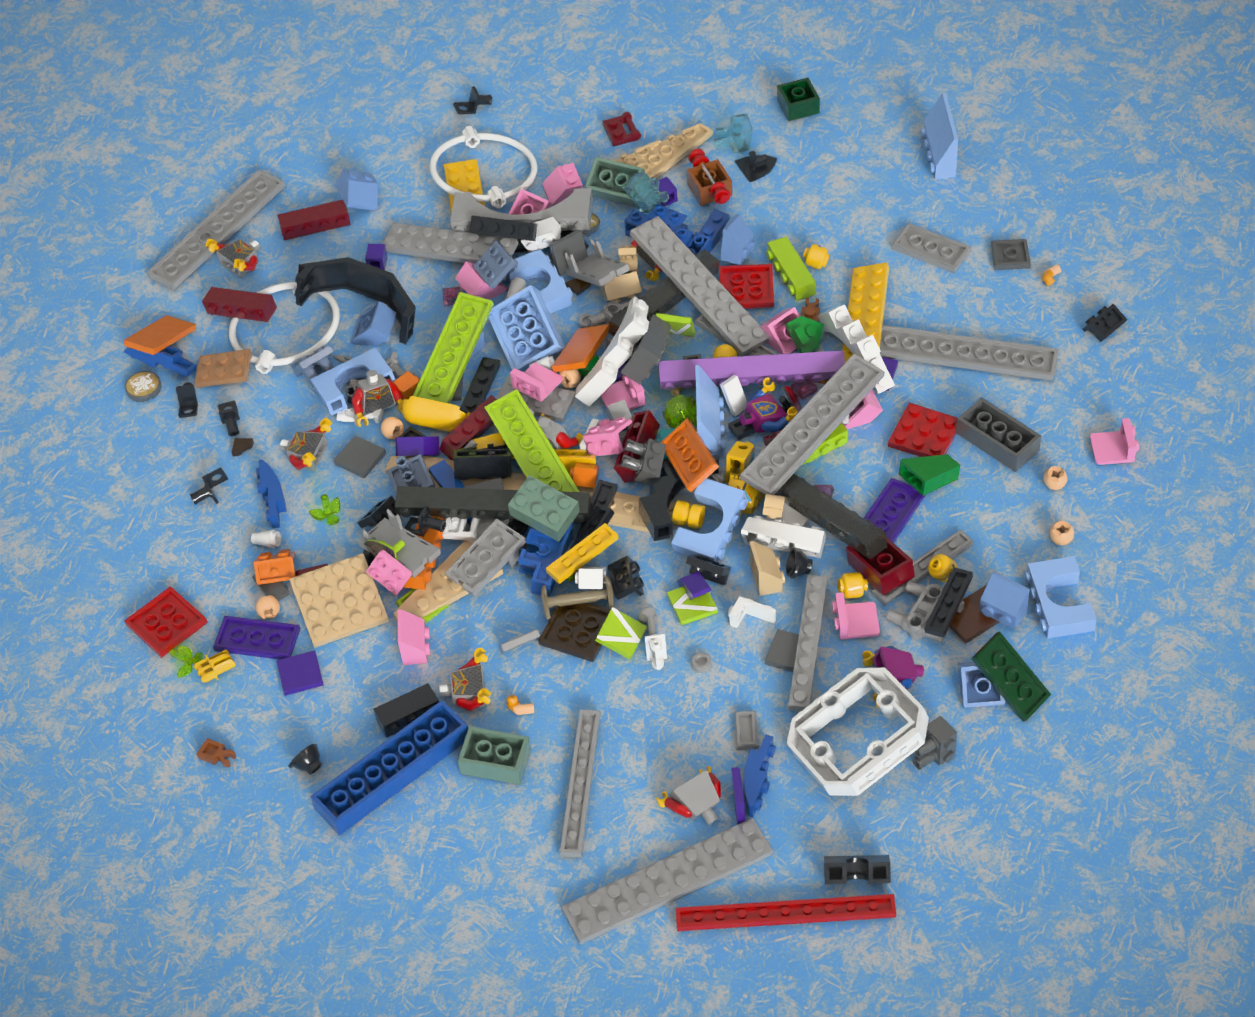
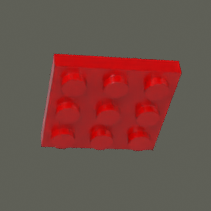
(749, 284)
(923, 432)
(165, 621)

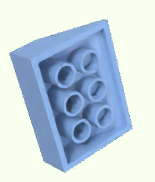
(941, 139)
(525, 329)
(709, 413)

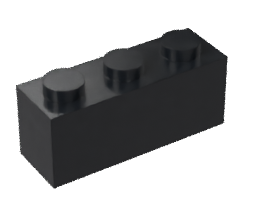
(404, 709)

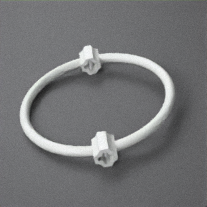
(471, 139)
(267, 359)

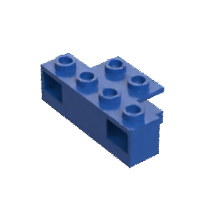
(671, 218)
(540, 554)

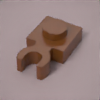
(811, 310)
(214, 751)

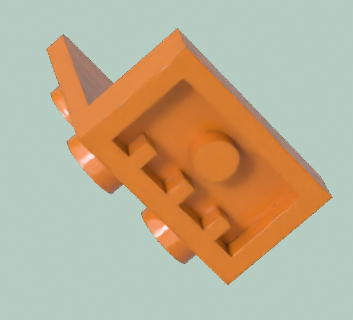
(274, 567)

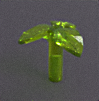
(329, 509)
(185, 655)

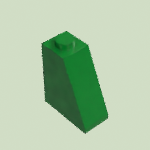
(929, 472)

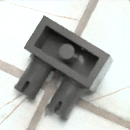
(650, 459)
(939, 744)

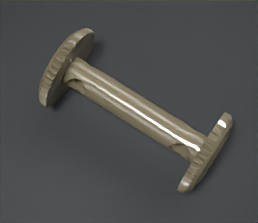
(577, 597)

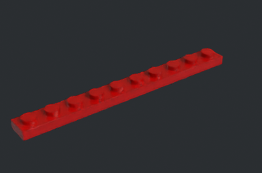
(785, 912)

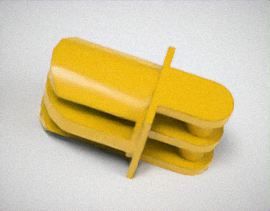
(212, 667)

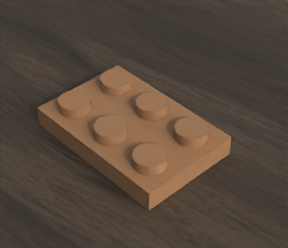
(223, 368)

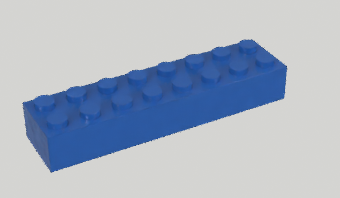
(390, 767)

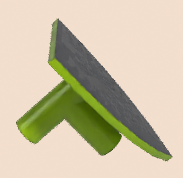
(376, 546)

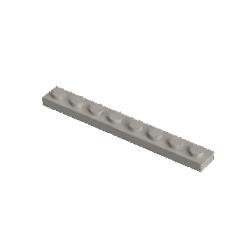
(808, 643)
(580, 784)

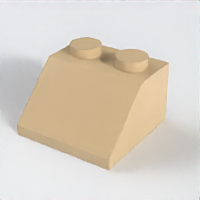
(621, 286)
(765, 569)

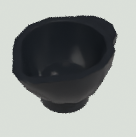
(798, 563)
(307, 760)

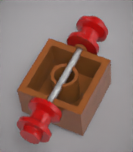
(708, 179)

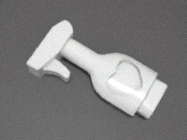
(348, 415)

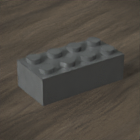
(647, 350)
(998, 434)

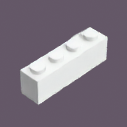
(784, 536)

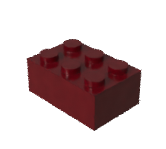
(886, 569)

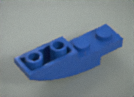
(709, 233)
(168, 358)
(271, 493)
(756, 774)

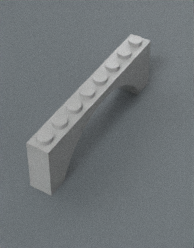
(571, 213)

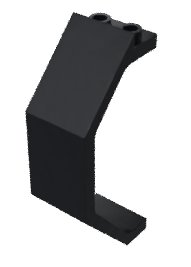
(361, 279)

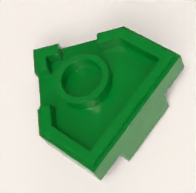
(805, 333)

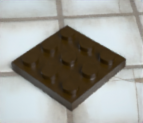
(574, 630)

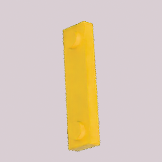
(582, 553)

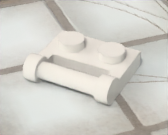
(456, 529)

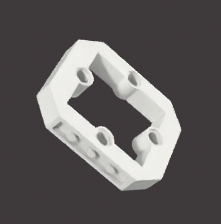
(881, 756)

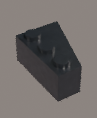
(482, 462)

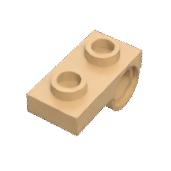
(628, 255)
(773, 506)

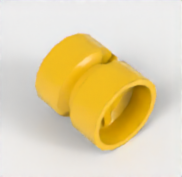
(688, 514)

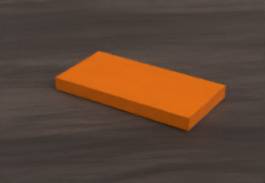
(159, 335)
(581, 348)
(689, 455)

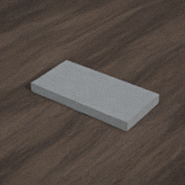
(931, 248)

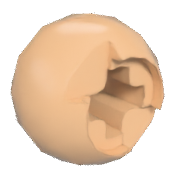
(571, 378)
(392, 427)
(1055, 478)
(1061, 533)
(267, 607)

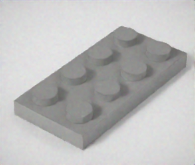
(554, 406)

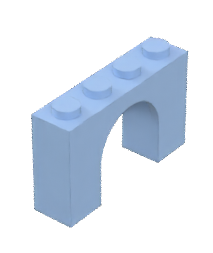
(538, 266)
(330, 382)
(711, 545)
(1058, 619)

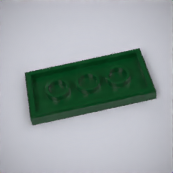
(1011, 676)

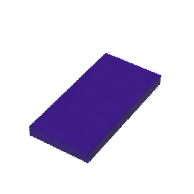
(894, 508)
(256, 637)

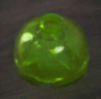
(679, 409)

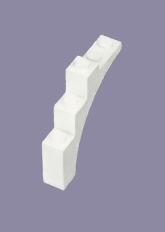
(853, 336)
(617, 353)

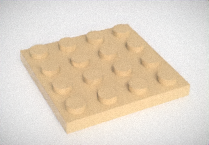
(338, 600)

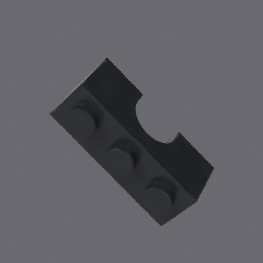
(867, 867)

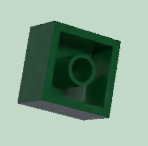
(798, 99)

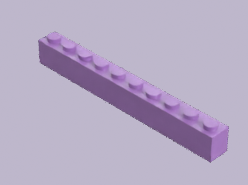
(752, 369)

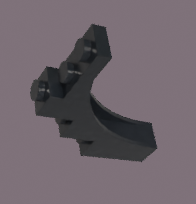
(656, 505)

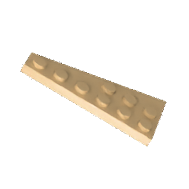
(662, 155)
(439, 590)

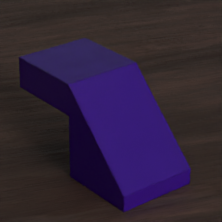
(417, 445)
(694, 585)

